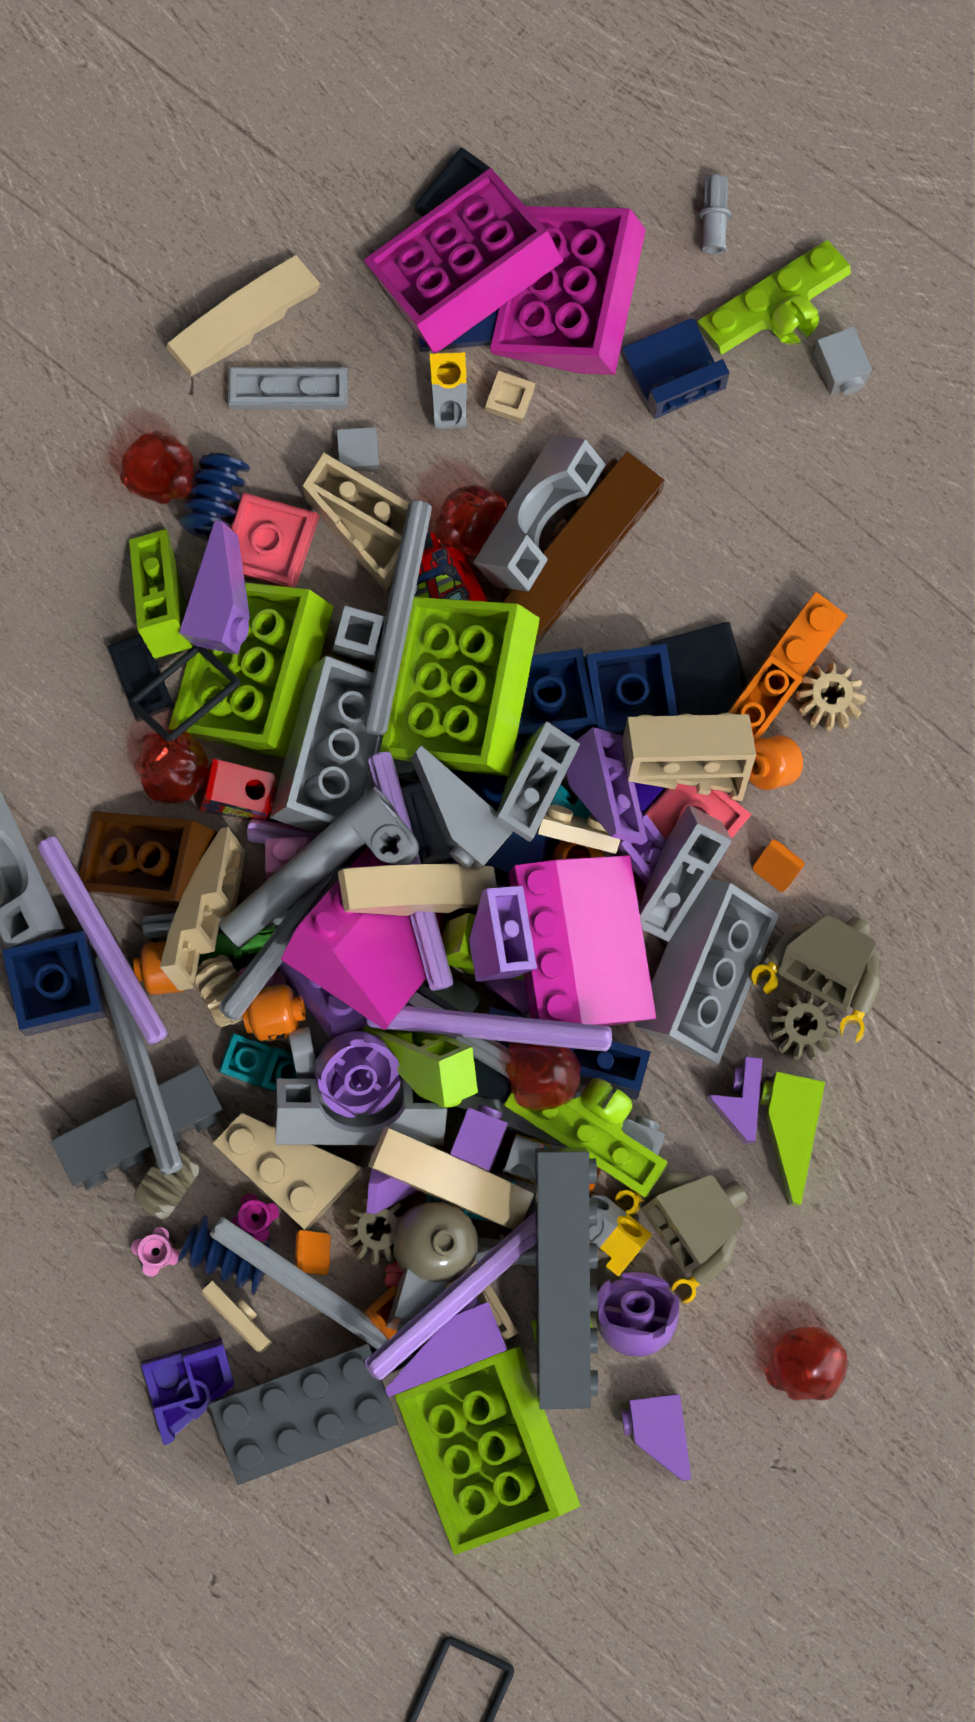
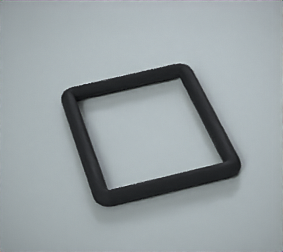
(235, 681)
(476, 1653)

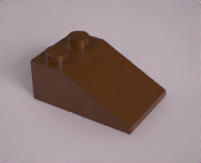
(142, 857)

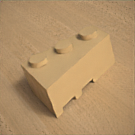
(359, 514)
(690, 751)
(295, 1177)

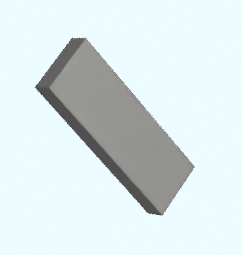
(288, 388)

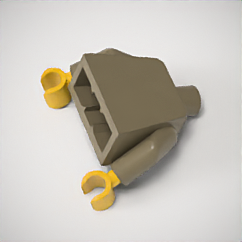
(831, 962)
(694, 1222)

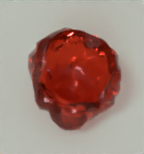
(157, 468)
(469, 518)
(171, 769)
(542, 1075)
(807, 1364)

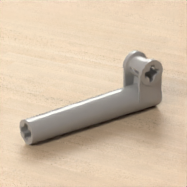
(367, 821)

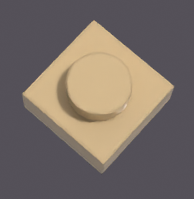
(510, 397)

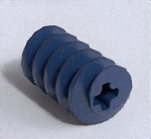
(212, 493)
(204, 1247)

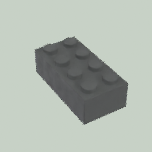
(302, 1415)

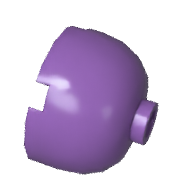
(357, 1074)
(637, 1314)

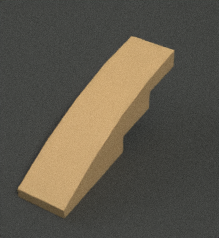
(242, 315)
(413, 888)
(207, 898)
(450, 1179)

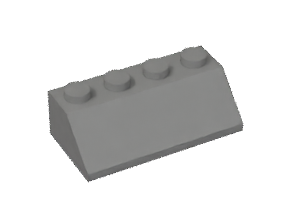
(328, 748)
(709, 970)

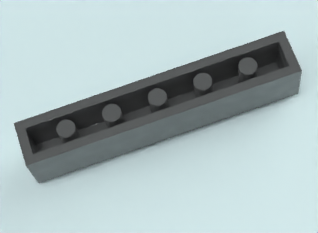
(564, 1278)

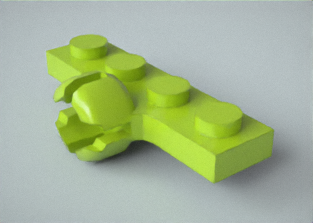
(778, 301)
(599, 1130)

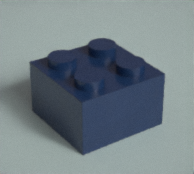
(630, 685)
(558, 695)
(54, 983)

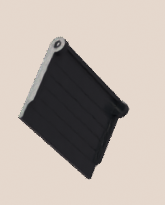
(705, 670)

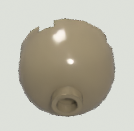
(435, 1242)

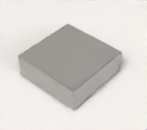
(358, 448)

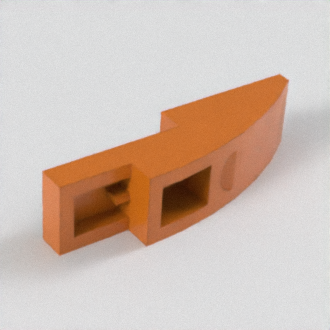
(788, 663)

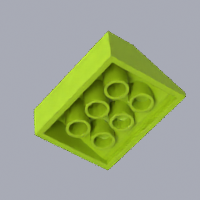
(272, 668)
(462, 684)
(487, 1451)

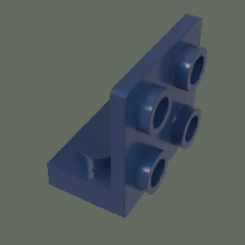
(675, 368)

